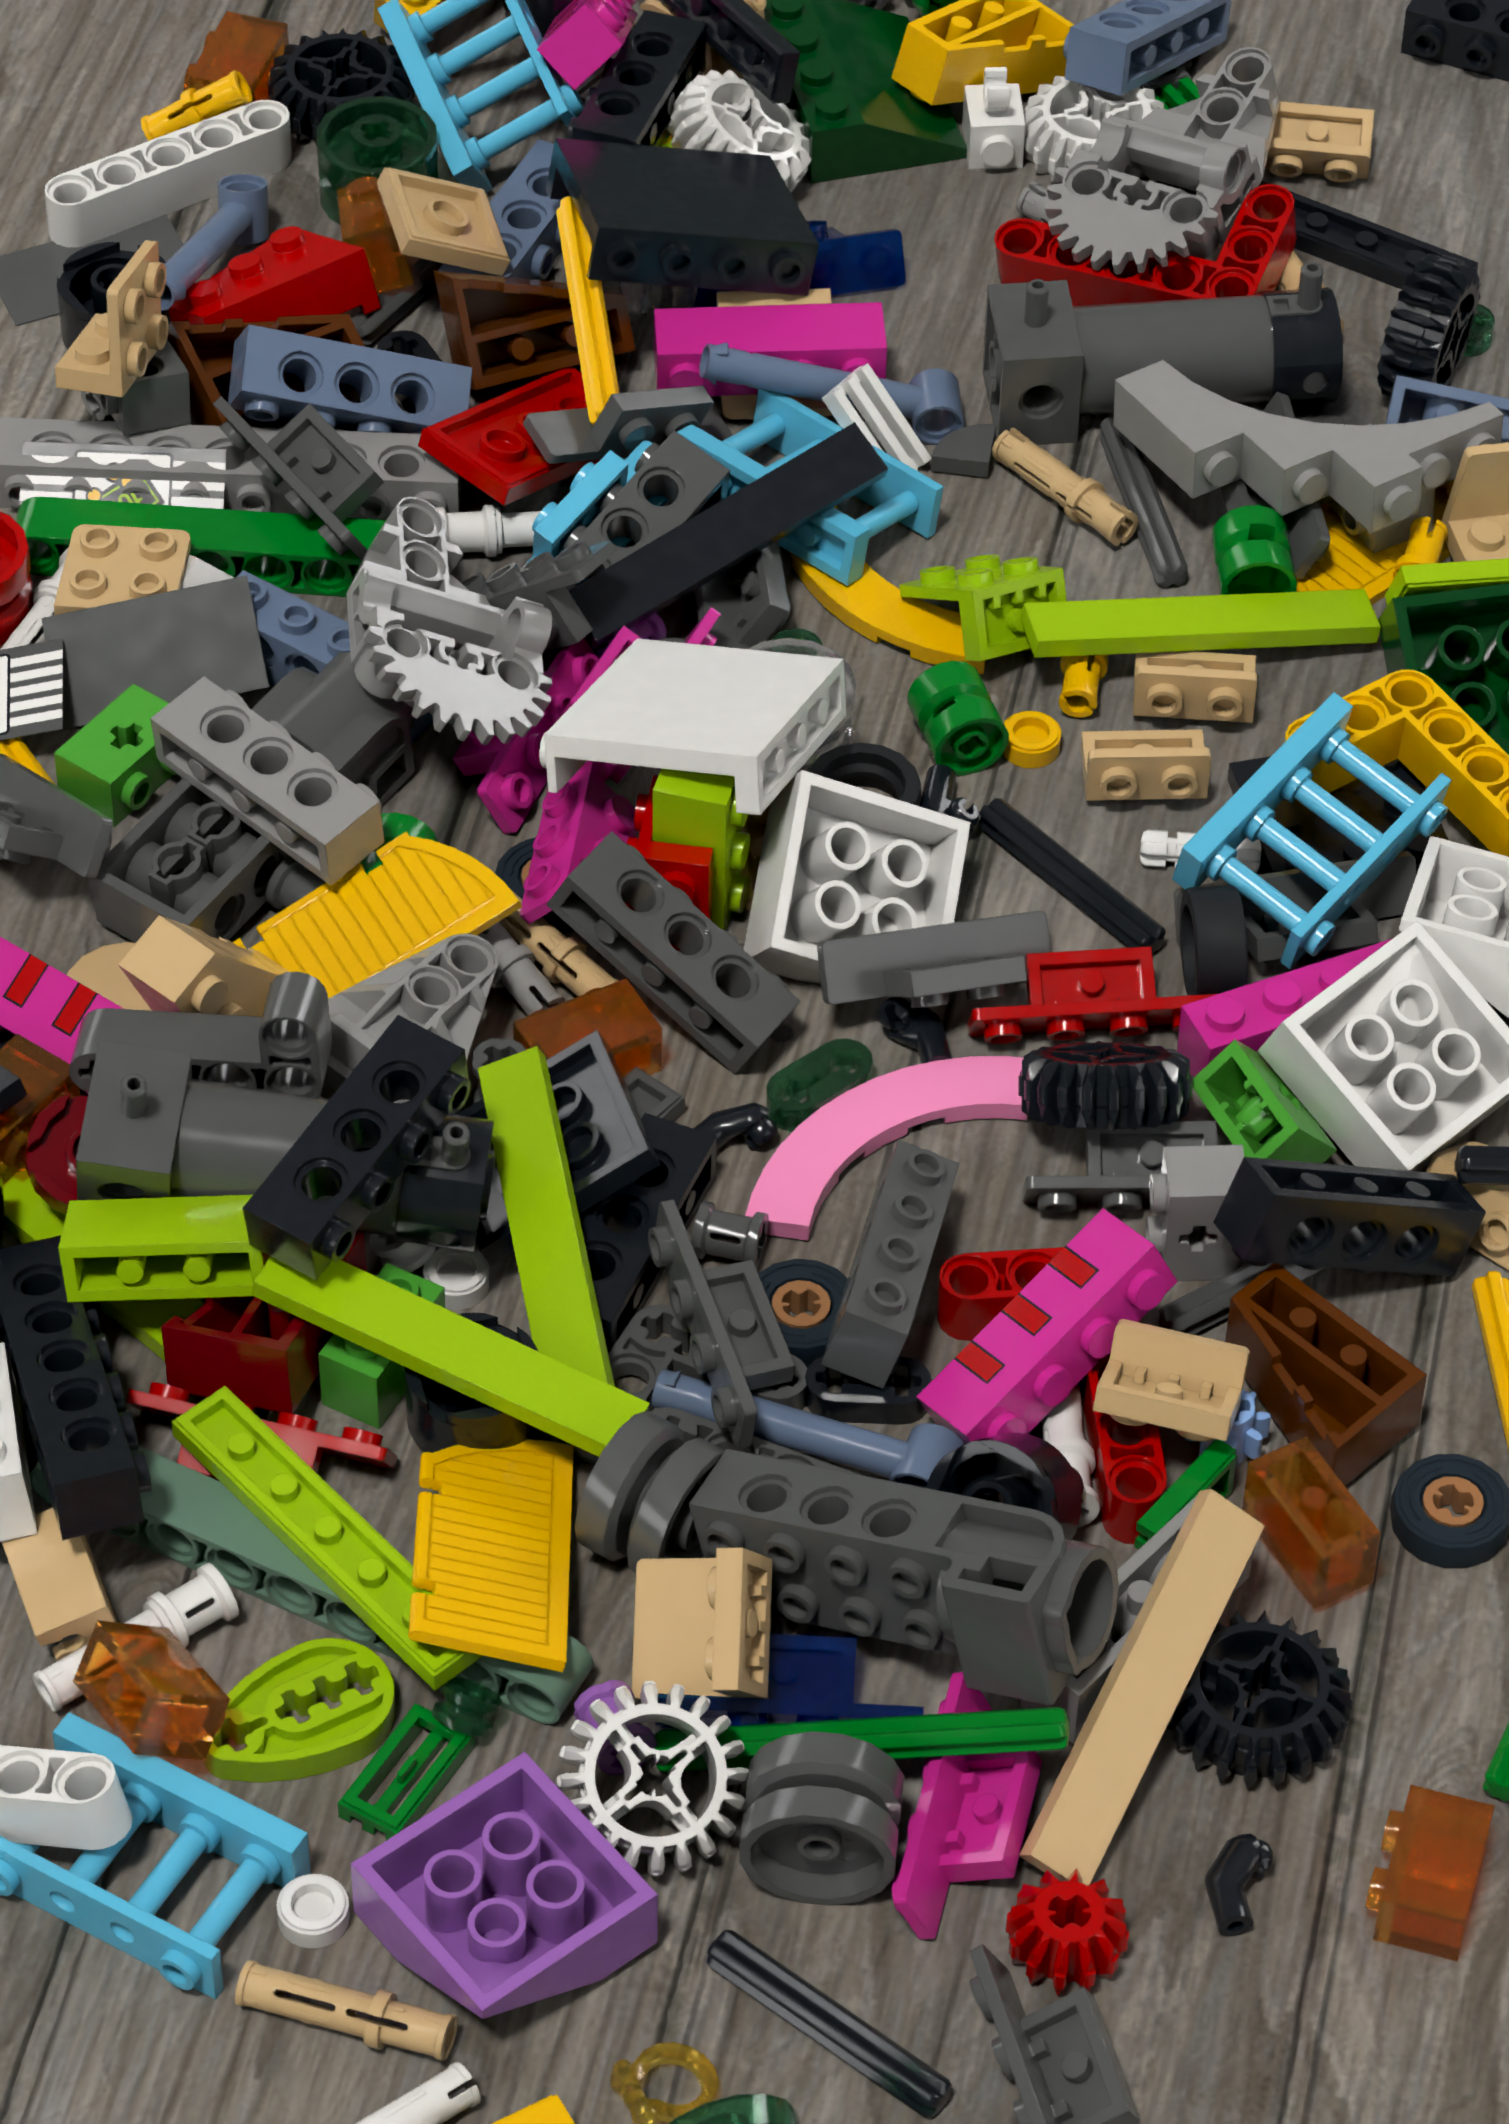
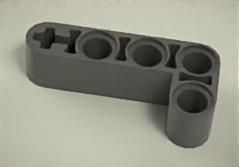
(274, 1052)

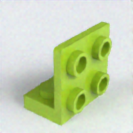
(990, 599)

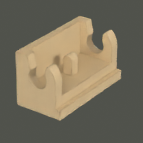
(58, 1585)

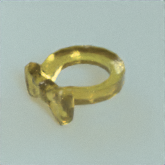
(627, 2077)

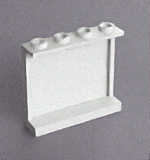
(702, 713)

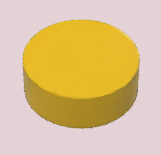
(1032, 739)

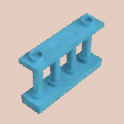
(451, 114)
(832, 539)
(1289, 777)
(206, 1823)

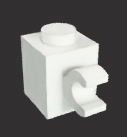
(993, 122)

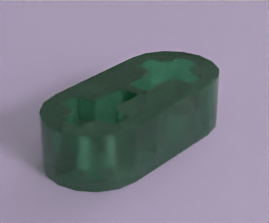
(814, 1079)

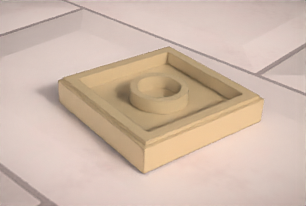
(443, 221)

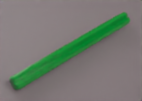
(906, 1735)

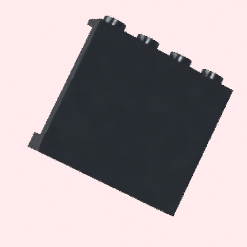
(685, 217)

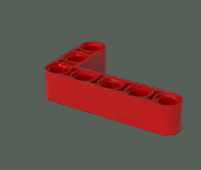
(1247, 263)
(1128, 1458)

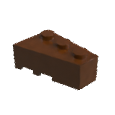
(517, 325)
(209, 355)
(1323, 1372)

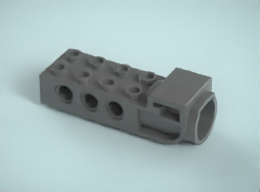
(208, 865)
(918, 1569)

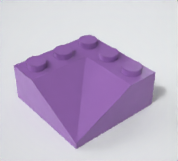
(505, 1895)

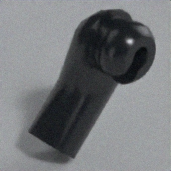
(938, 795)
(915, 1028)
(747, 1119)
(1225, 1881)

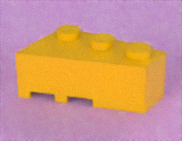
(963, 38)

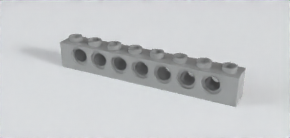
(393, 456)

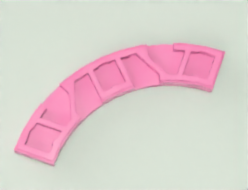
(870, 1117)

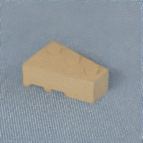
(195, 973)

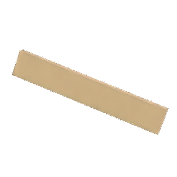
(1142, 1689)

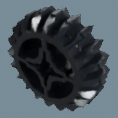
(333, 71)
(1430, 323)
(1105, 1085)
(1263, 1702)

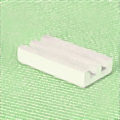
(880, 413)

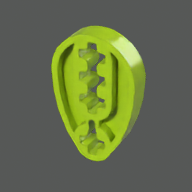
(330, 1738)

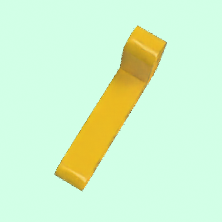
(1431, 735)

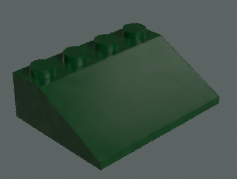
(846, 96)
(1459, 644)

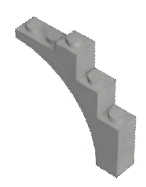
(1291, 461)

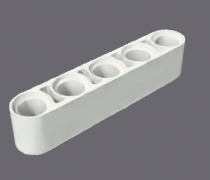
(166, 173)
(61, 1799)

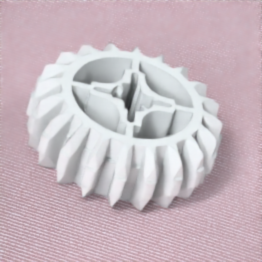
(735, 117)
(1070, 118)
(632, 1751)

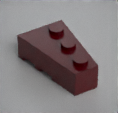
(248, 1348)

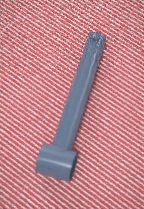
(239, 220)
(928, 400)
(820, 1436)

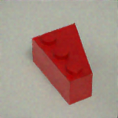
(283, 277)

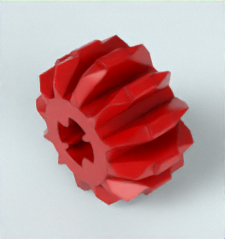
(1067, 1931)

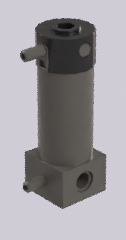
(1062, 360)
(178, 1136)

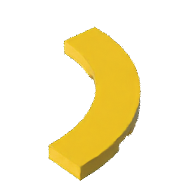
(879, 613)

